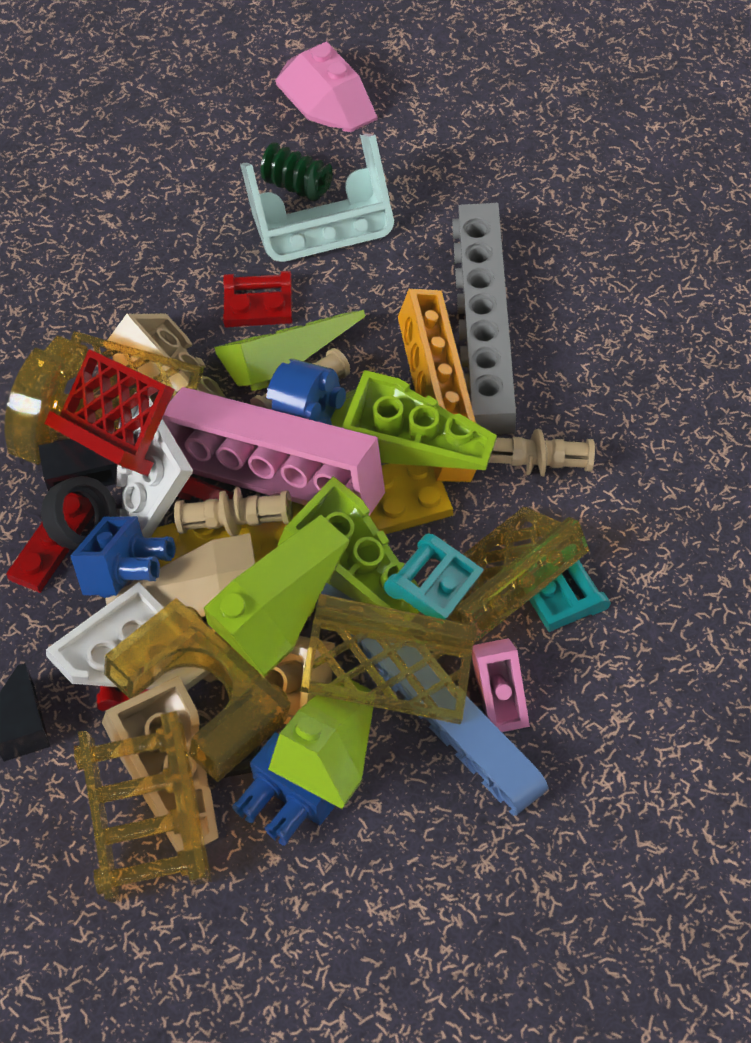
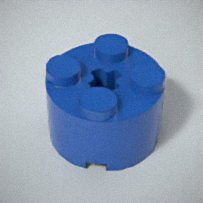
(306, 391)

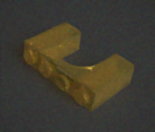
(181, 639)

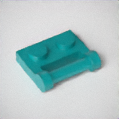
(443, 587)
(559, 605)

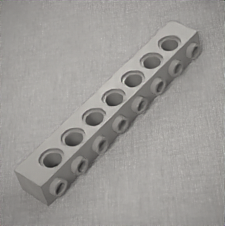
(486, 317)

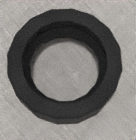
(53, 515)

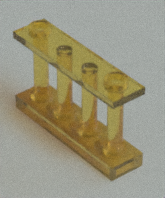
(183, 819)

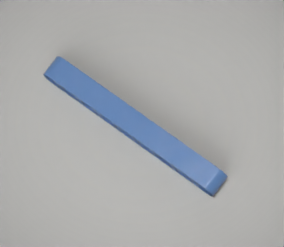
(476, 739)

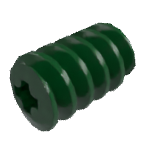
(295, 172)

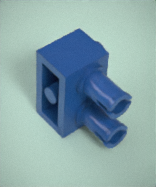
(118, 553)
(266, 784)

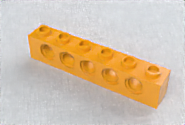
(435, 361)

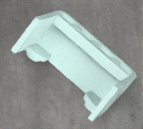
(327, 227)

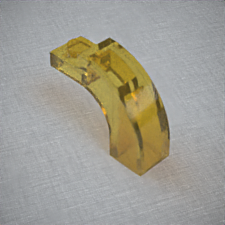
(37, 393)

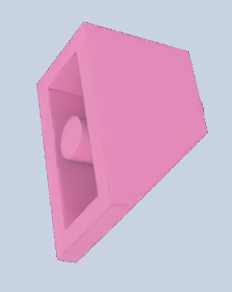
(500, 684)

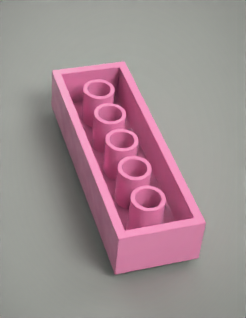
(272, 448)

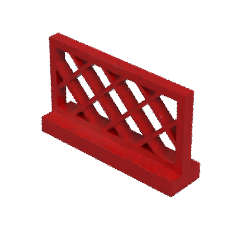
(101, 434)

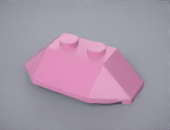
(326, 89)

